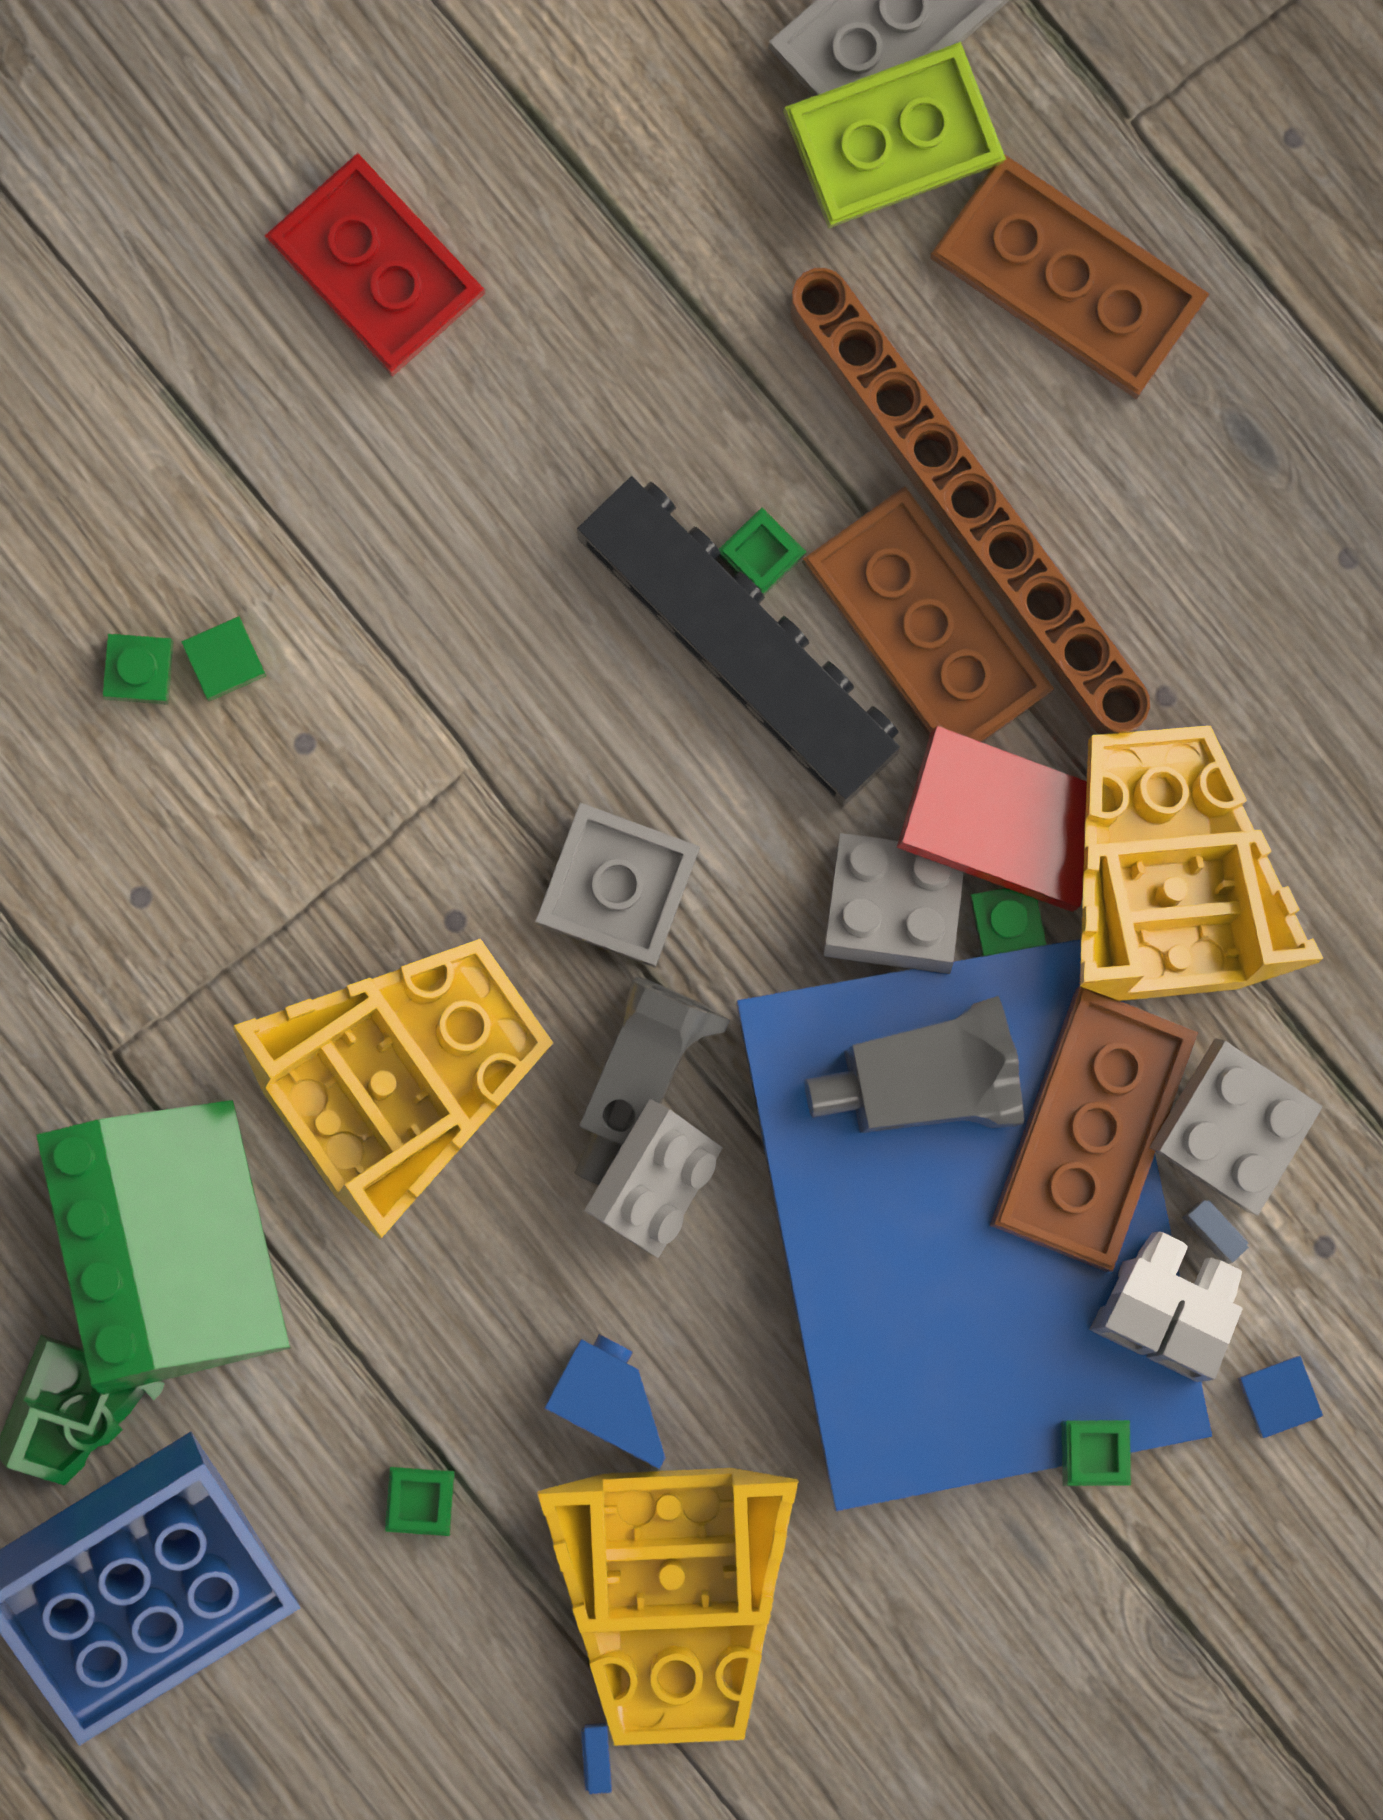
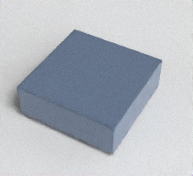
(1216, 1231)

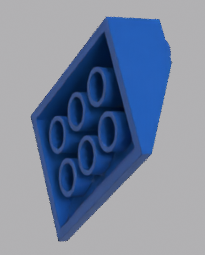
(137, 1589)

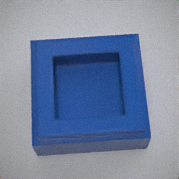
(1280, 1397)
(596, 1758)

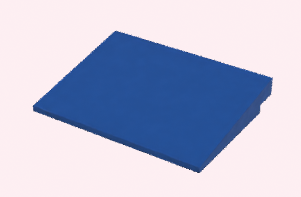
(921, 1327)

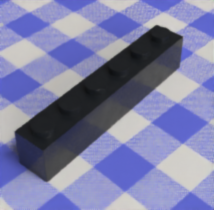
(739, 640)

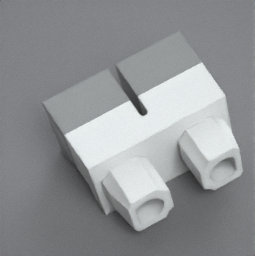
(1168, 1316)

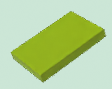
(894, 135)

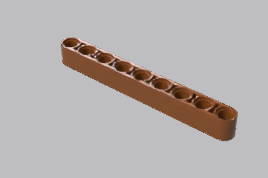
(965, 473)

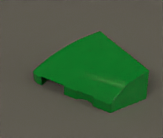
(61, 1415)

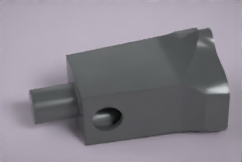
(640, 1067)
(929, 1076)

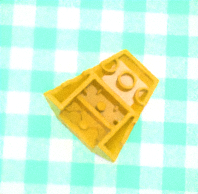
(1178, 874)
(395, 1073)
(672, 1593)

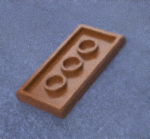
(1069, 276)
(927, 621)
(1093, 1129)

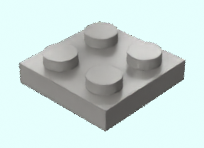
(617, 885)
(892, 906)
(1236, 1126)
(654, 1179)

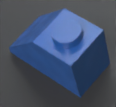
(608, 1399)

